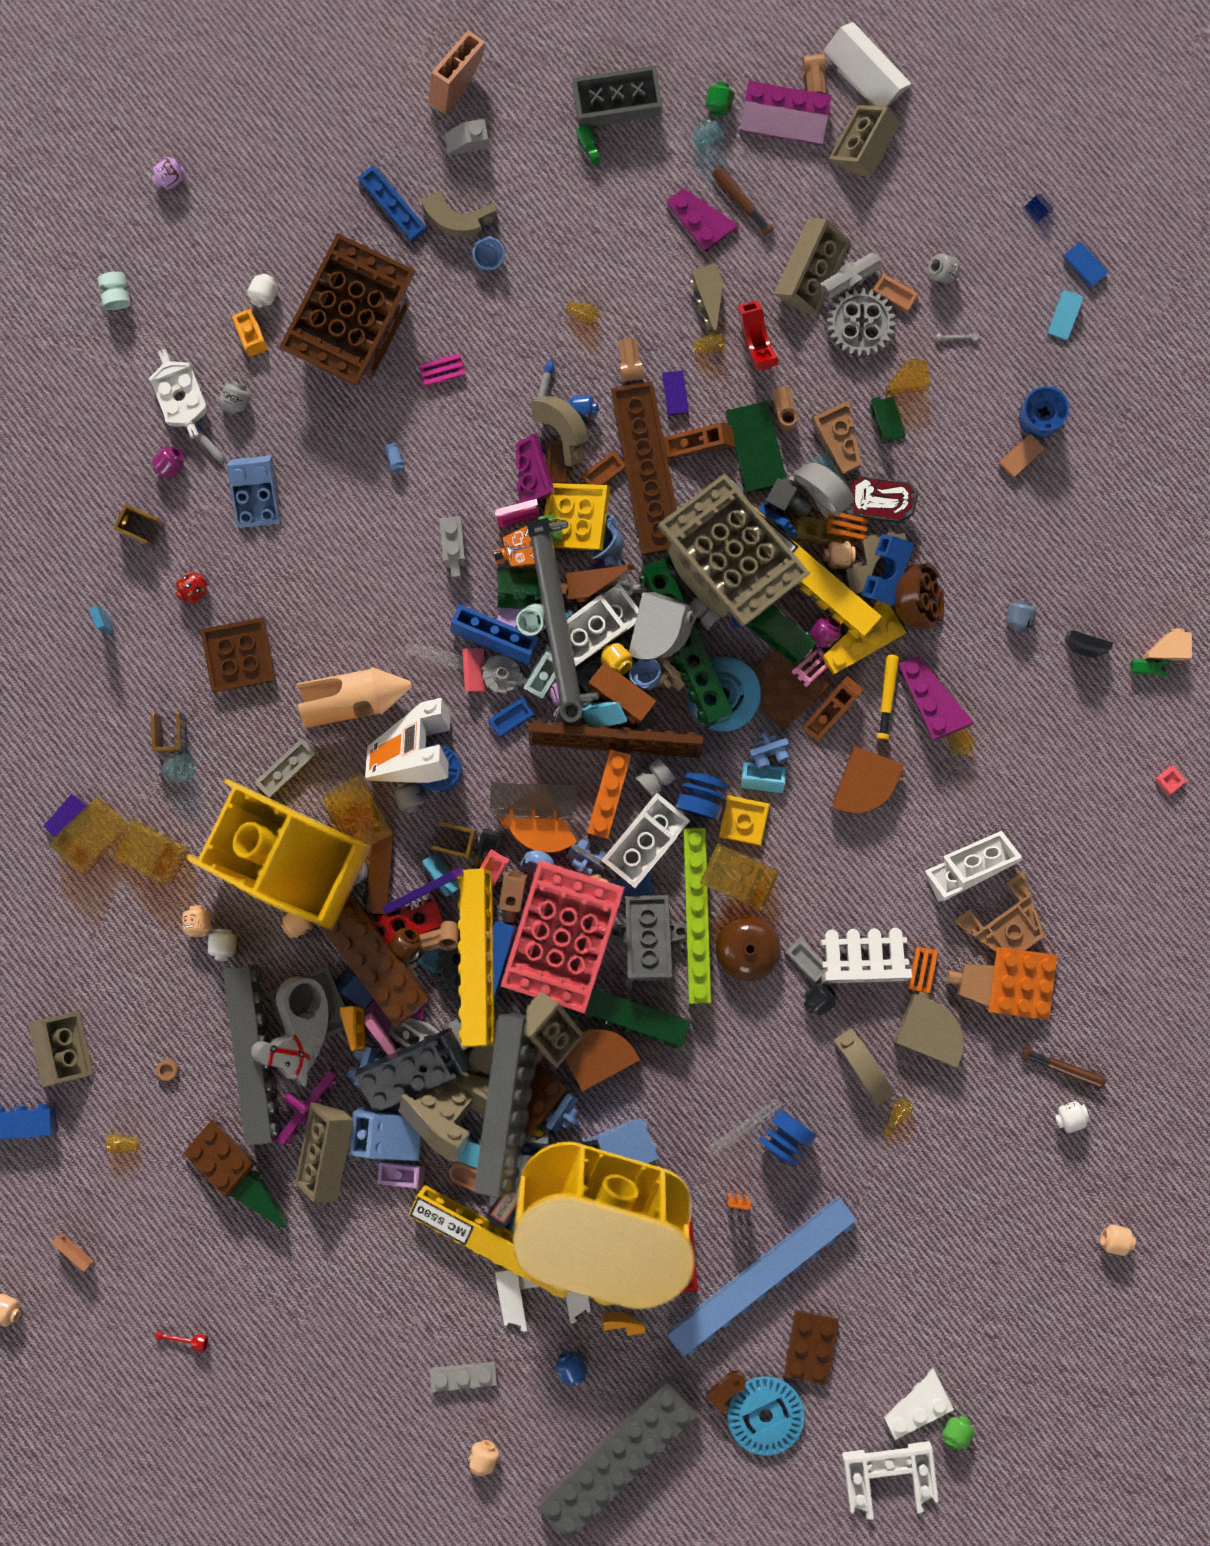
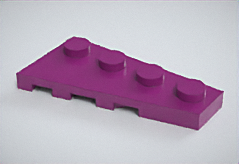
(936, 705)

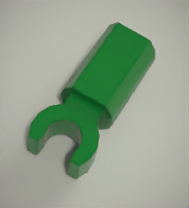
(588, 143)
(1147, 667)

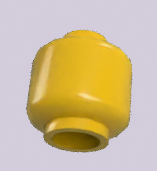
(617, 658)

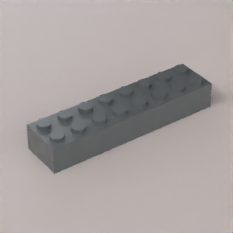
(253, 1078)
(506, 1108)
(617, 1458)

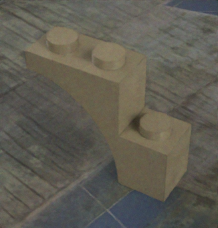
(856, 574)

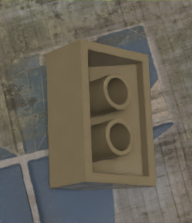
(865, 139)
(551, 1029)
(60, 1048)

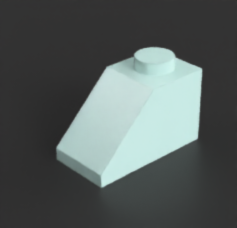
(541, 675)

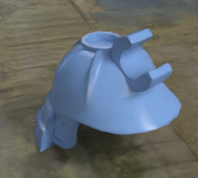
(612, 544)

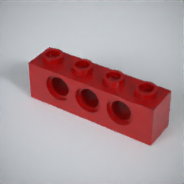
(430, 909)

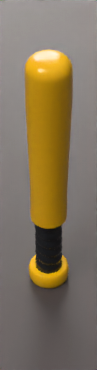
(890, 677)

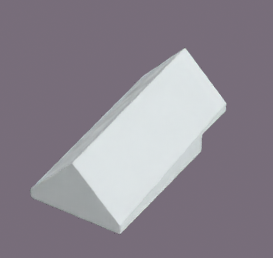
(865, 66)
(601, 622)
(646, 840)
(972, 865)

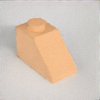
(1172, 647)

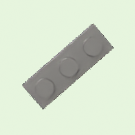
(285, 768)
(463, 1376)

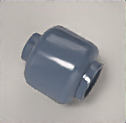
(1021, 615)

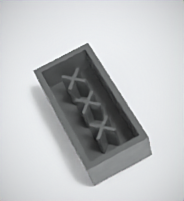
(617, 96)

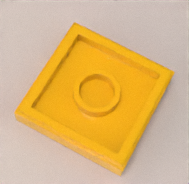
(744, 820)

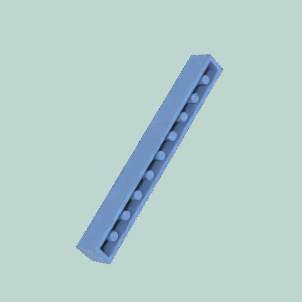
(761, 1276)

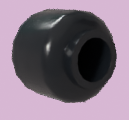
(820, 999)

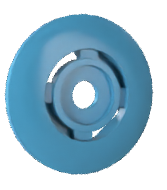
(740, 681)
(769, 1436)

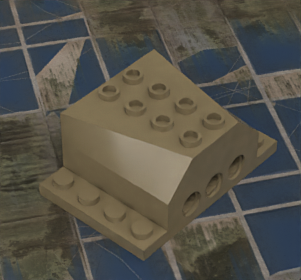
(730, 553)

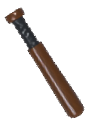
(739, 197)
(1067, 1069)

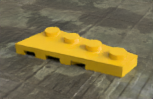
(850, 649)

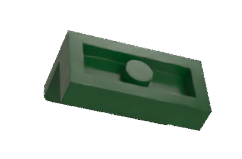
(887, 419)

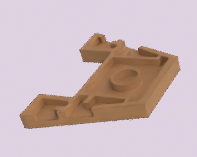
(1014, 928)

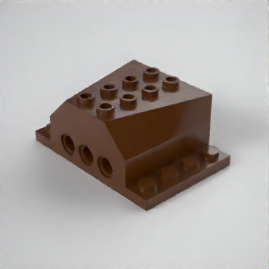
(350, 311)

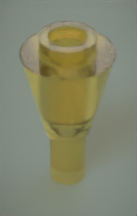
(900, 1111)

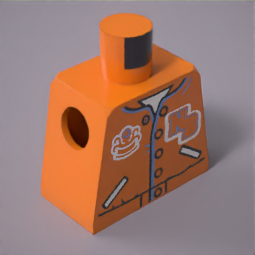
(517, 550)

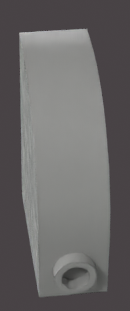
(661, 626)

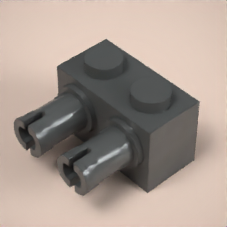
(784, 499)

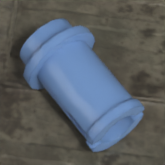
(394, 457)

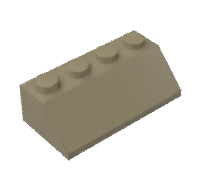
(811, 263)
(323, 1153)

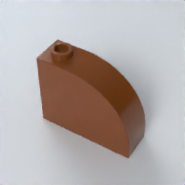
(866, 782)
(600, 1056)

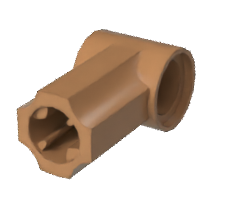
(814, 70)
(630, 365)
(785, 407)
(443, 938)

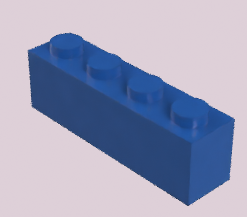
(493, 634)
(27, 1122)

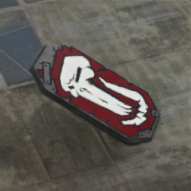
(881, 498)

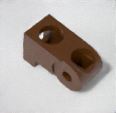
(724, 1389)

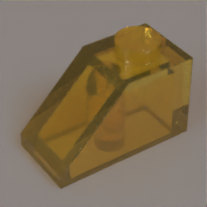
(910, 378)

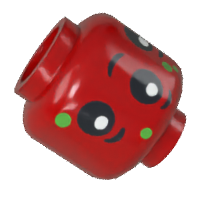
(191, 588)

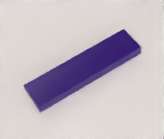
(423, 890)

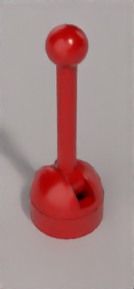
(198, 1342)

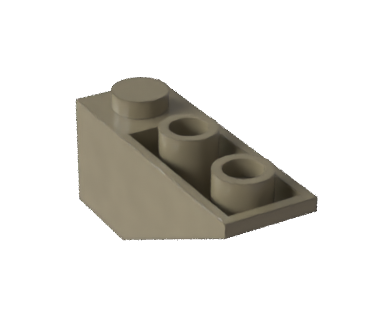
(708, 286)

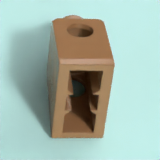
(513, 885)
(973, 982)

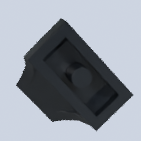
(1087, 645)

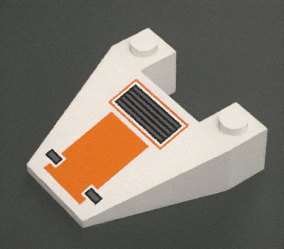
(402, 750)

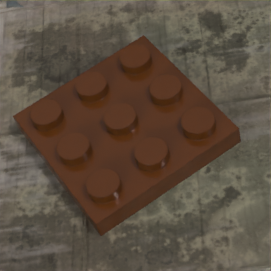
(238, 655)
(782, 692)

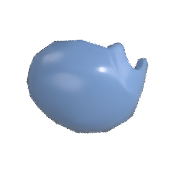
(488, 253)
(646, 674)
(531, 859)

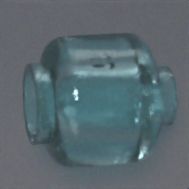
(708, 135)
(179, 768)

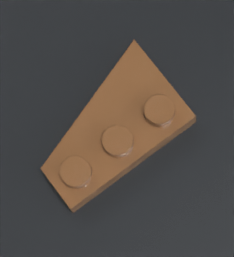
(838, 436)

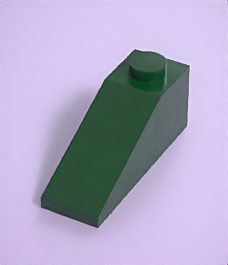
(257, 1196)

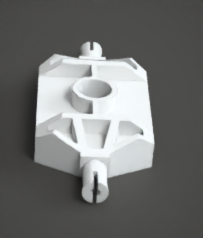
(170, 380)

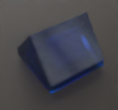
(1038, 208)

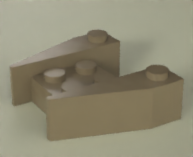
(442, 1108)

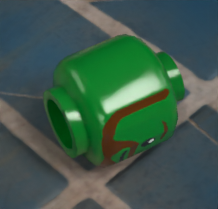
(719, 99)

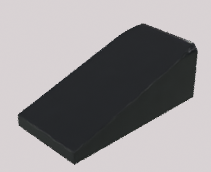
(489, 840)

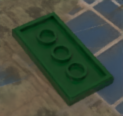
(756, 446)

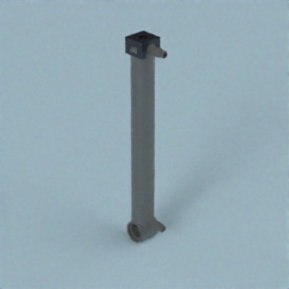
(555, 617)

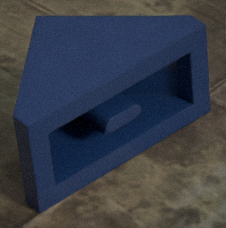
(353, 989)

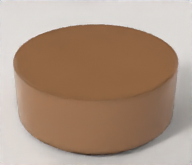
(167, 1070)

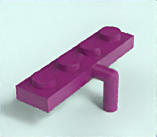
(300, 1118)

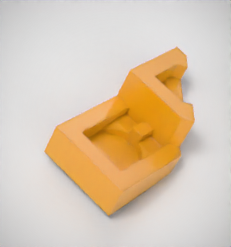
(619, 1320)

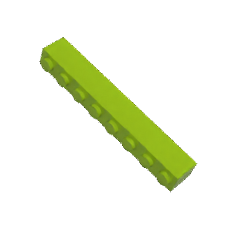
(696, 916)

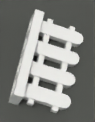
(854, 960)

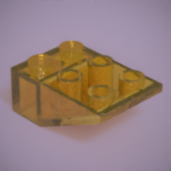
(357, 811)
(89, 835)
(151, 852)
(739, 877)

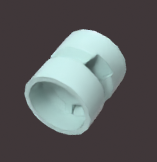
(113, 288)
(531, 620)

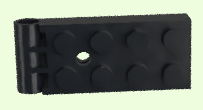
(402, 1071)

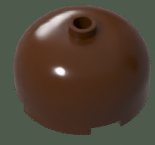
(914, 595)
(732, 946)

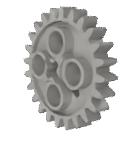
(880, 324)

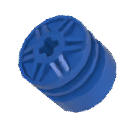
(1055, 407)
(454, 773)
(702, 796)
(787, 1138)

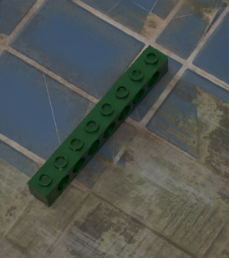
(709, 715)

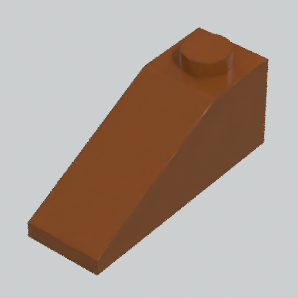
(700, 441)
(592, 582)
(832, 708)

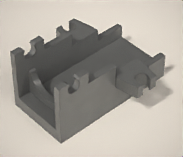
(648, 938)

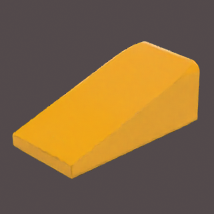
(249, 332)
(354, 1026)

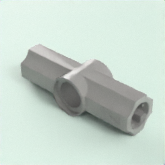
(850, 276)

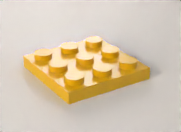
(584, 510)

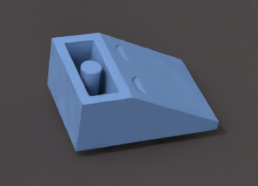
(254, 491)
(383, 1136)

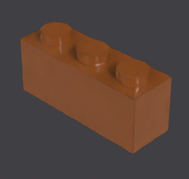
(616, 688)

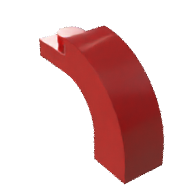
(756, 336)

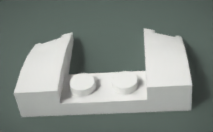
(512, 1304)
(915, 1460)

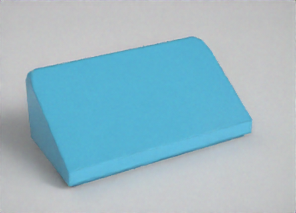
(768, 779)
(437, 868)

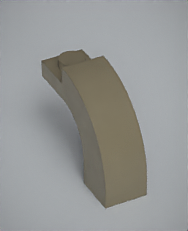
(456, 223)
(567, 423)
(864, 1067)

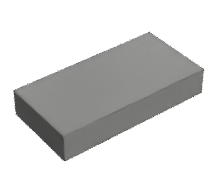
(806, 959)

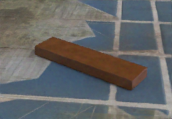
(379, 875)

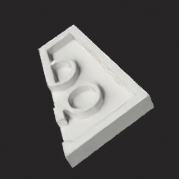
(919, 1407)

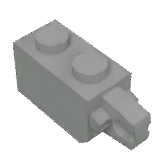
(453, 544)

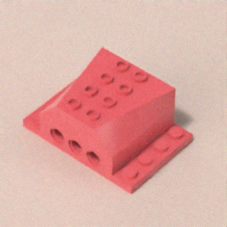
(562, 936)

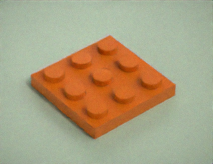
(1022, 983)

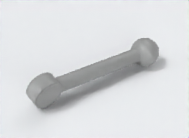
(974, 337)

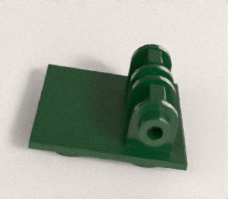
(517, 588)

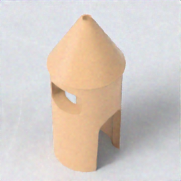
(349, 696)

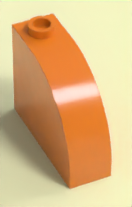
(540, 834)

